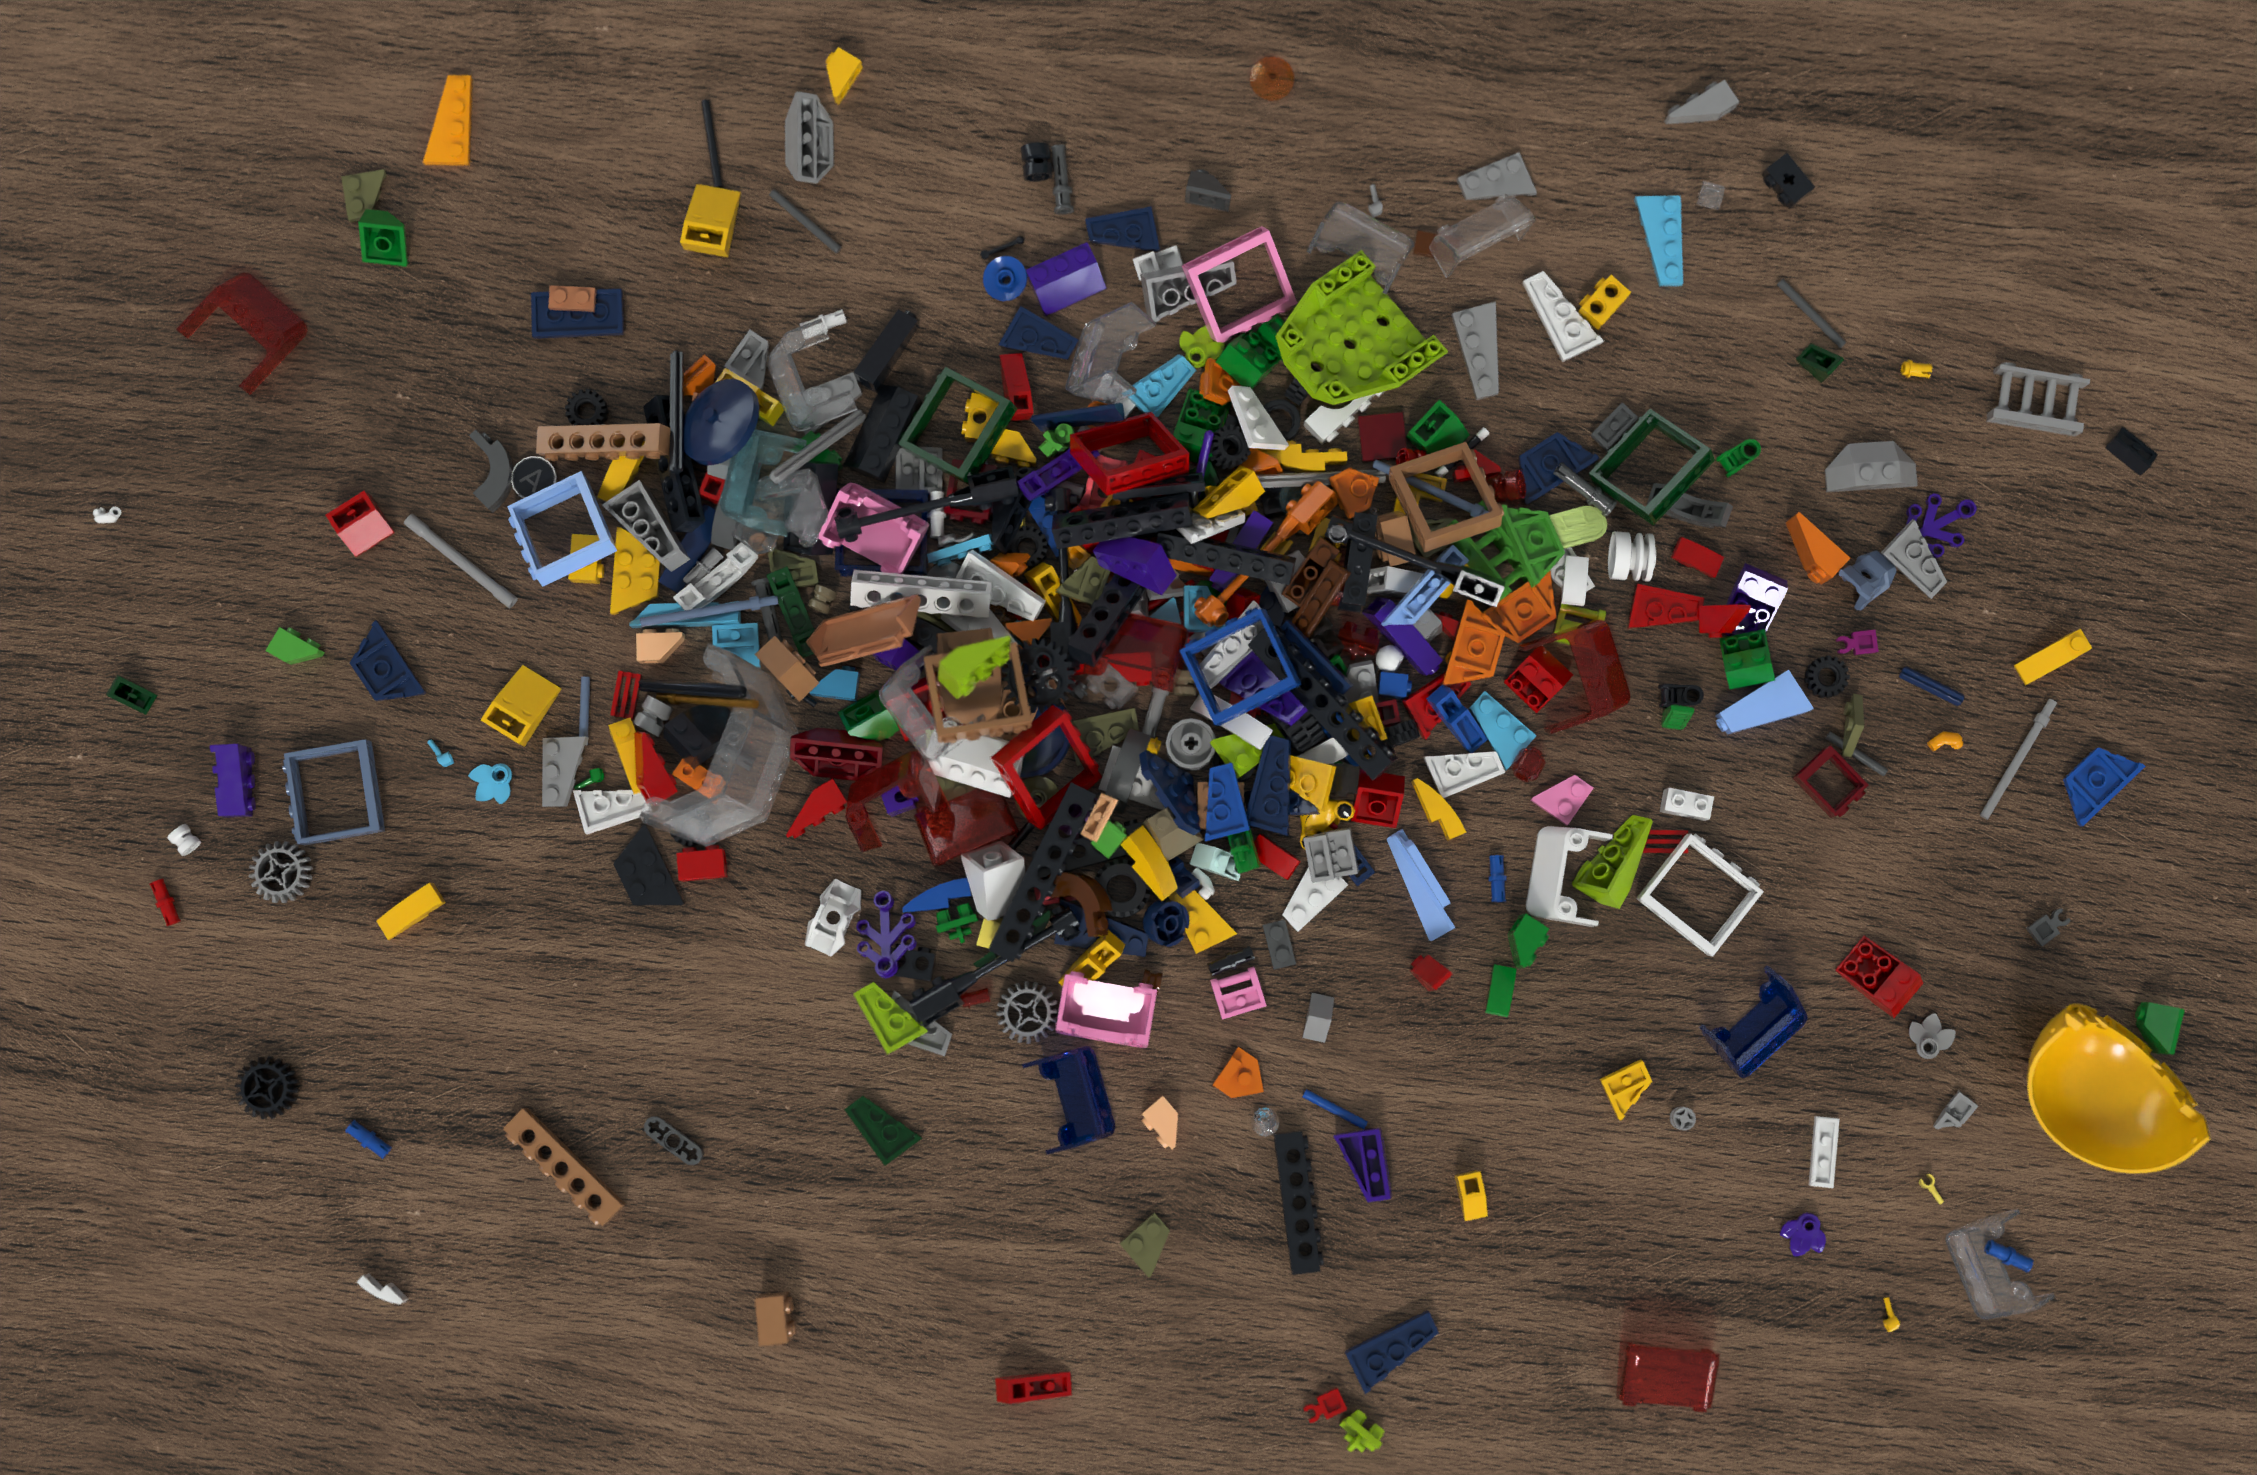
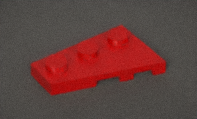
(1661, 607)
(1422, 711)

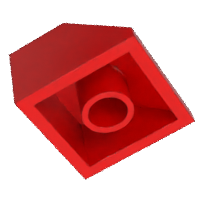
(1379, 799)

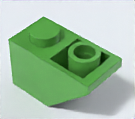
(292, 649)
(1110, 839)

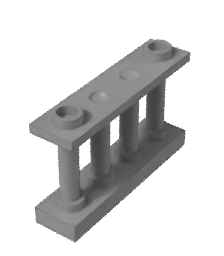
(2024, 417)

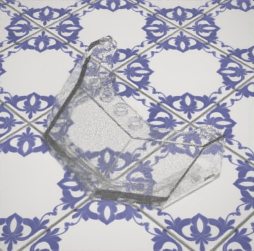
(744, 767)

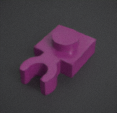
(1861, 642)

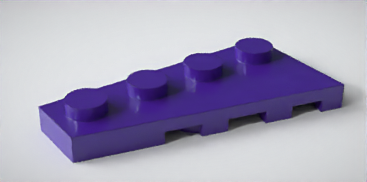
(1254, 676)

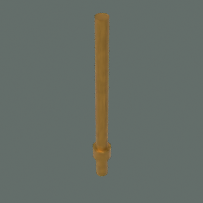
(707, 700)

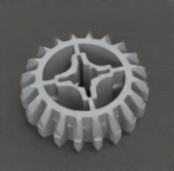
(275, 864)
(1011, 1001)

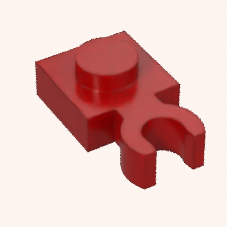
(1329, 1404)

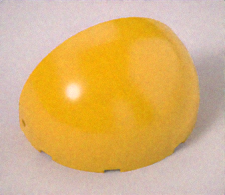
(2109, 1096)

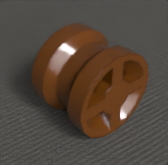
(1152, 979)

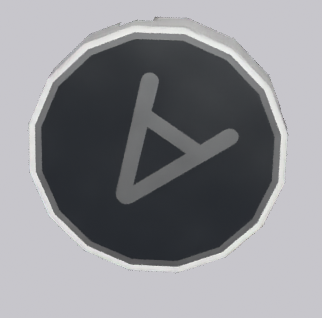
(532, 476)

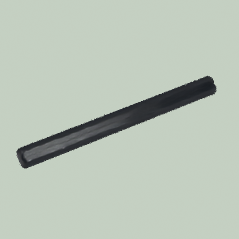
(676, 411)
(693, 688)

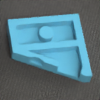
(738, 639)

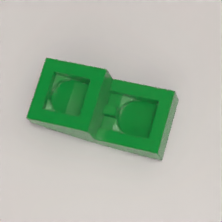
(1500, 990)

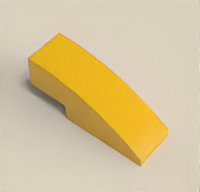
(769, 408)
(619, 476)
(1438, 809)
(1150, 863)
(410, 910)
(1097, 957)

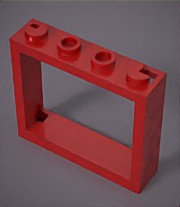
(1172, 463)
(1027, 740)

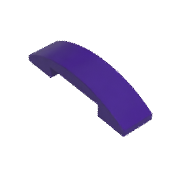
(1050, 475)

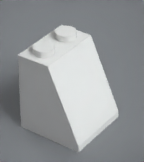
(993, 877)

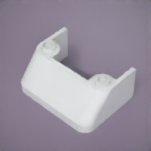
(1548, 873)

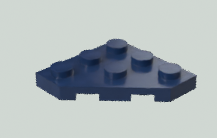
(1174, 790)

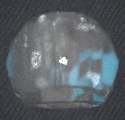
(1265, 1122)

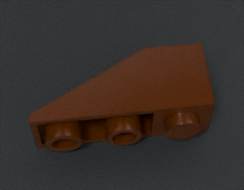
(1310, 571)

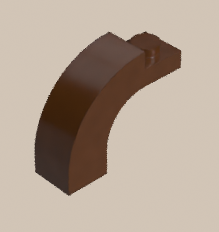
(1090, 895)

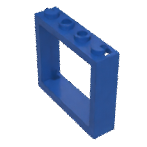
(1214, 636)

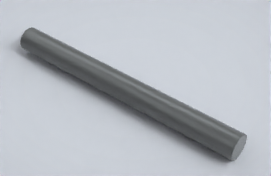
(805, 221)
(1811, 313)

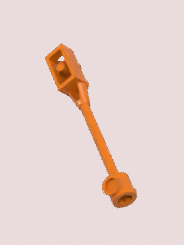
(1303, 515)

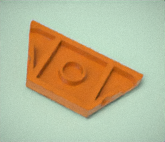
(1525, 610)
(1475, 647)

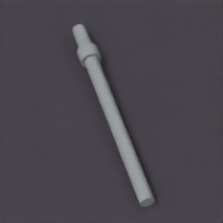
(2040, 721)

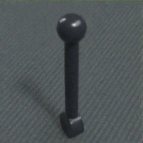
(986, 254)

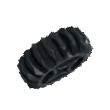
(261, 1080)

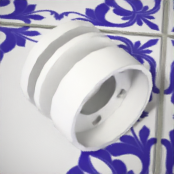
(1635, 556)

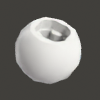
(1389, 658)

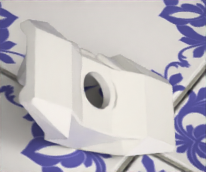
(838, 898)

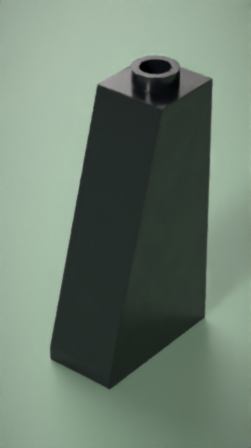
(886, 350)

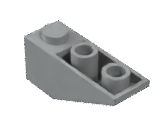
(1708, 106)

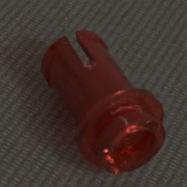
(975, 997)

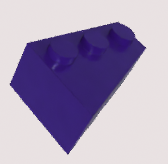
(234, 780)

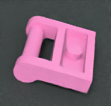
(1241, 1000)

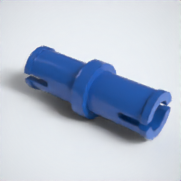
(1497, 878)
(368, 1139)
(2008, 1255)

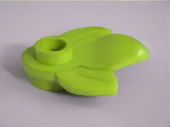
(1200, 344)

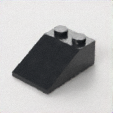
(697, 732)

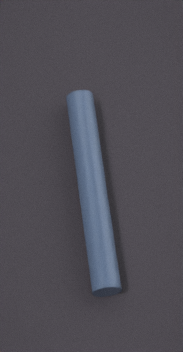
(584, 707)

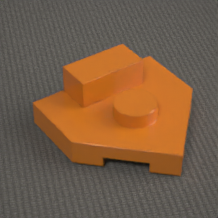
(1216, 383)
(1354, 490)
(1240, 1075)

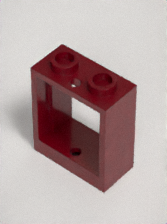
(957, 514)
(1811, 767)

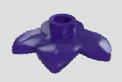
(1804, 1238)

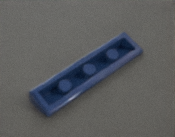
(1080, 417)
(695, 545)

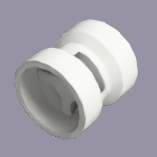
(184, 839)

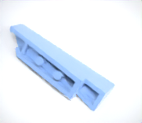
(1424, 591)
(1422, 886)

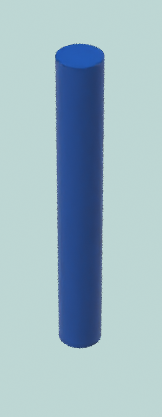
(1335, 1109)

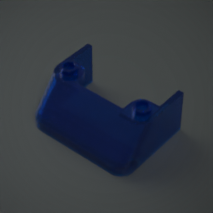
(1760, 1030)
(1081, 1097)

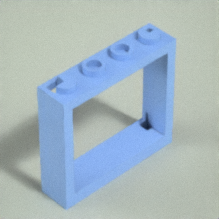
(545, 499)

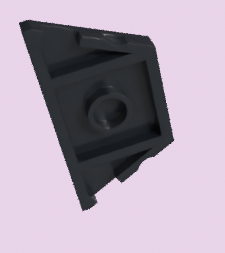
(646, 873)

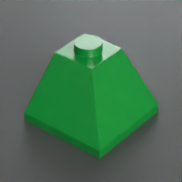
(382, 238)
(868, 719)
(2159, 1026)

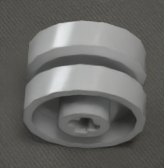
(1190, 731)

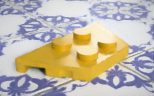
(634, 573)

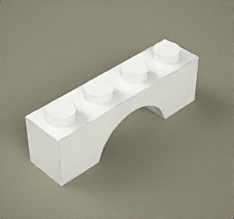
(1325, 421)

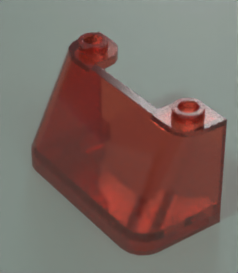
(1148, 646)
(969, 824)
(1667, 1376)

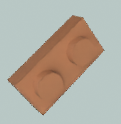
(572, 298)

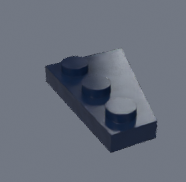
(1036, 335)

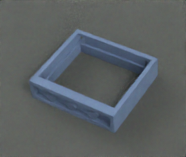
(370, 784)

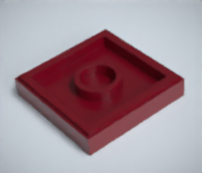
(1381, 436)

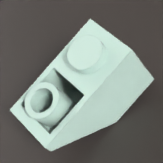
(1214, 861)

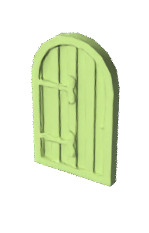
(1579, 525)

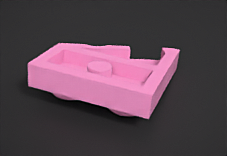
(1564, 798)

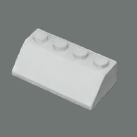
(972, 765)

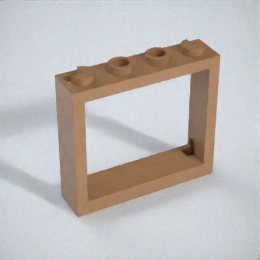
(1455, 532)
(976, 730)

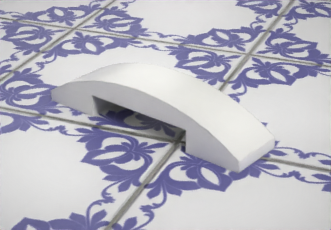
(718, 580)
(1244, 726)

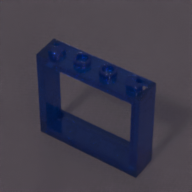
(891, 495)

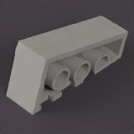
(1169, 290)
(647, 523)

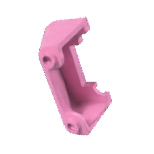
(885, 543)
(1106, 1011)

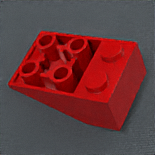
(1880, 976)

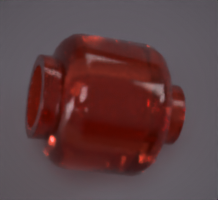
(1528, 764)

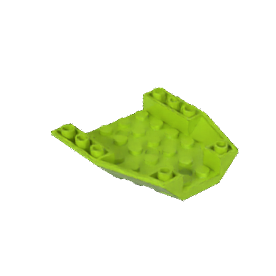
(1346, 308)

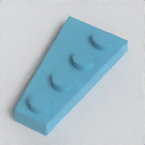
(1663, 233)

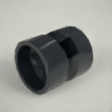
(1036, 162)

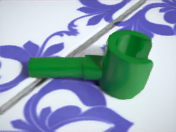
(596, 776)

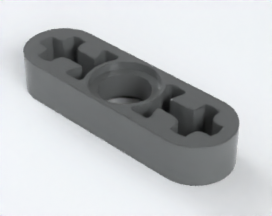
(674, 1150)

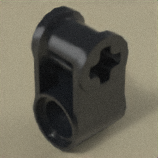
(1676, 695)

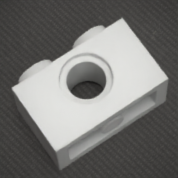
(1686, 804)

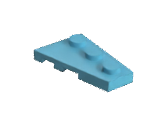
(1162, 385)

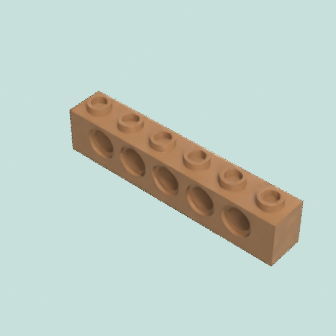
(551, 437)
(610, 1202)

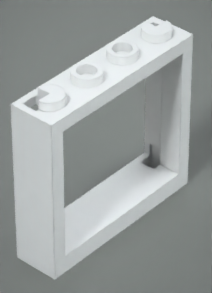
(1731, 870)

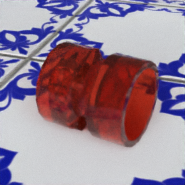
(1508, 486)

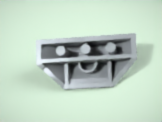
(808, 139)
(1870, 467)

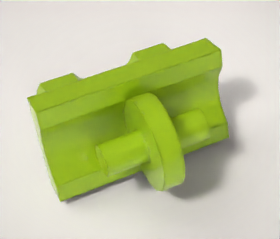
(1358, 1436)

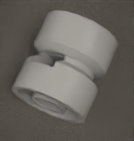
(653, 715)

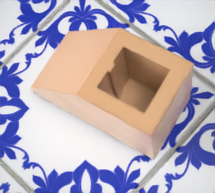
(657, 647)
(1164, 1120)

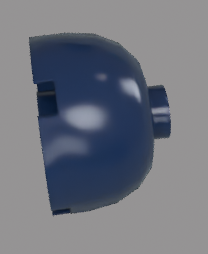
(1165, 922)

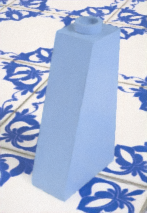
(1765, 705)

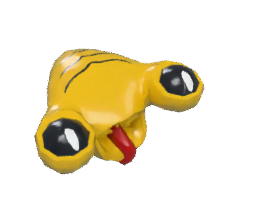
(1326, 821)

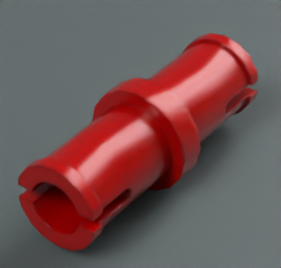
(165, 902)

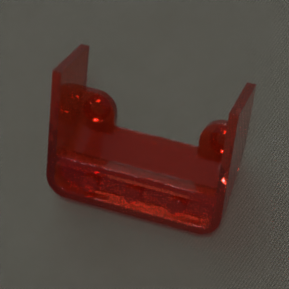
(913, 778)

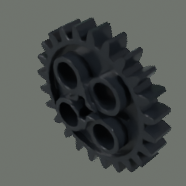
(1046, 695)

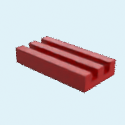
(617, 692)
(1664, 841)

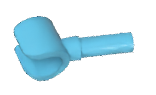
(443, 759)

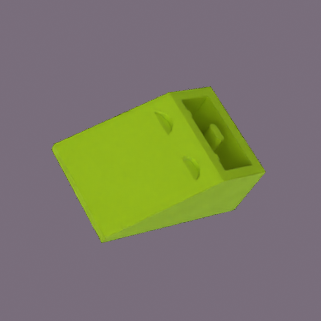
(971, 664)

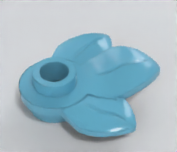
(489, 784)

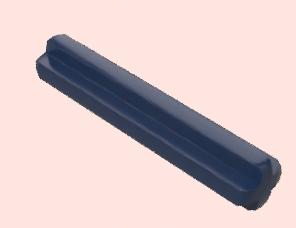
(1931, 686)

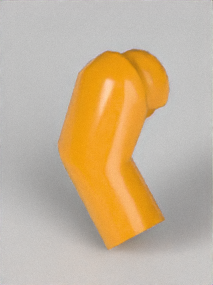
(1948, 738)

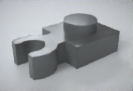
(2045, 928)

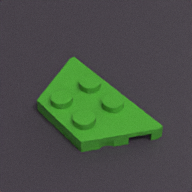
(1533, 541)

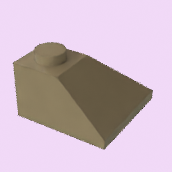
(1167, 834)

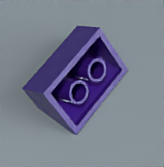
(1066, 279)

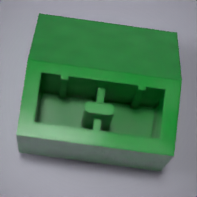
(1248, 359)
(1438, 430)
(1747, 659)
(1525, 938)

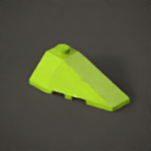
(1614, 867)

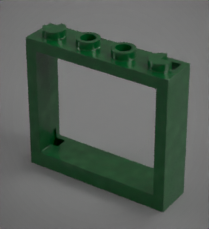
(984, 443)
(1674, 488)

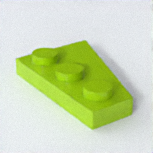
(1242, 754)
(887, 1019)

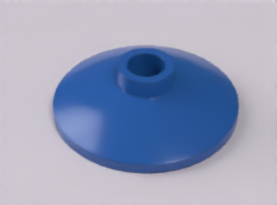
(996, 273)

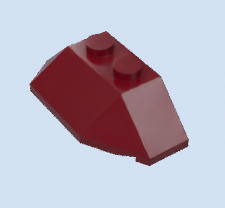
(835, 754)

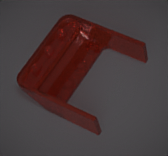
(259, 315)
(1597, 667)

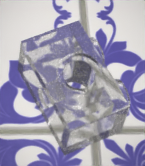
(1118, 698)

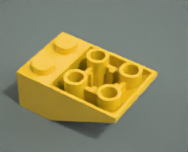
(710, 220)
(521, 705)

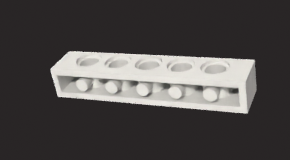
(930, 587)

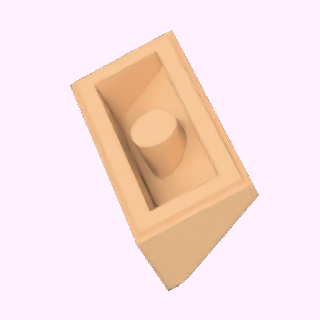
(1099, 817)

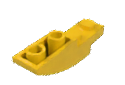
(1310, 461)

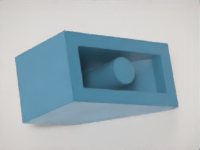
(839, 685)

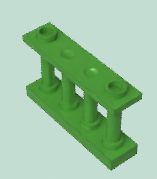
(1479, 562)

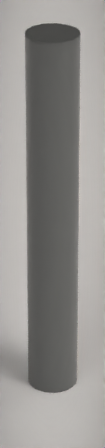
(1859, 755)

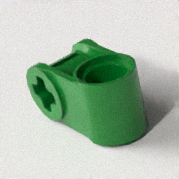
(1736, 459)

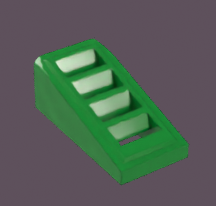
(1676, 716)

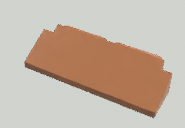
(864, 631)

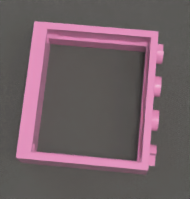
(1223, 254)

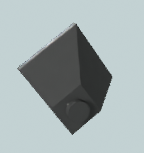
(1206, 191)

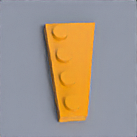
(452, 126)

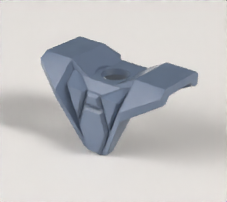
(1881, 575)

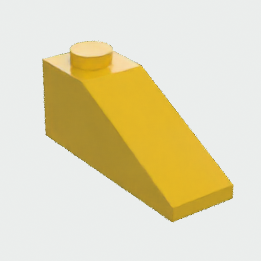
(1233, 493)
(1045, 582)
(2053, 656)
(623, 739)

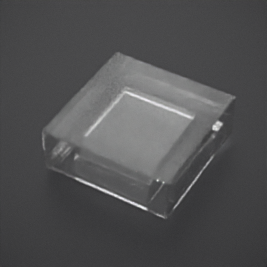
(1710, 195)

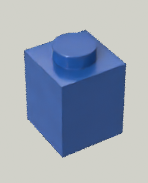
(1393, 685)

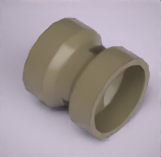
(822, 599)
(1185, 685)

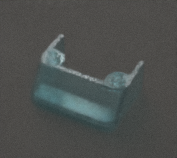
(743, 478)

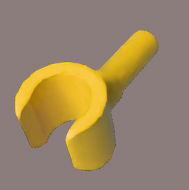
(1892, 1322)

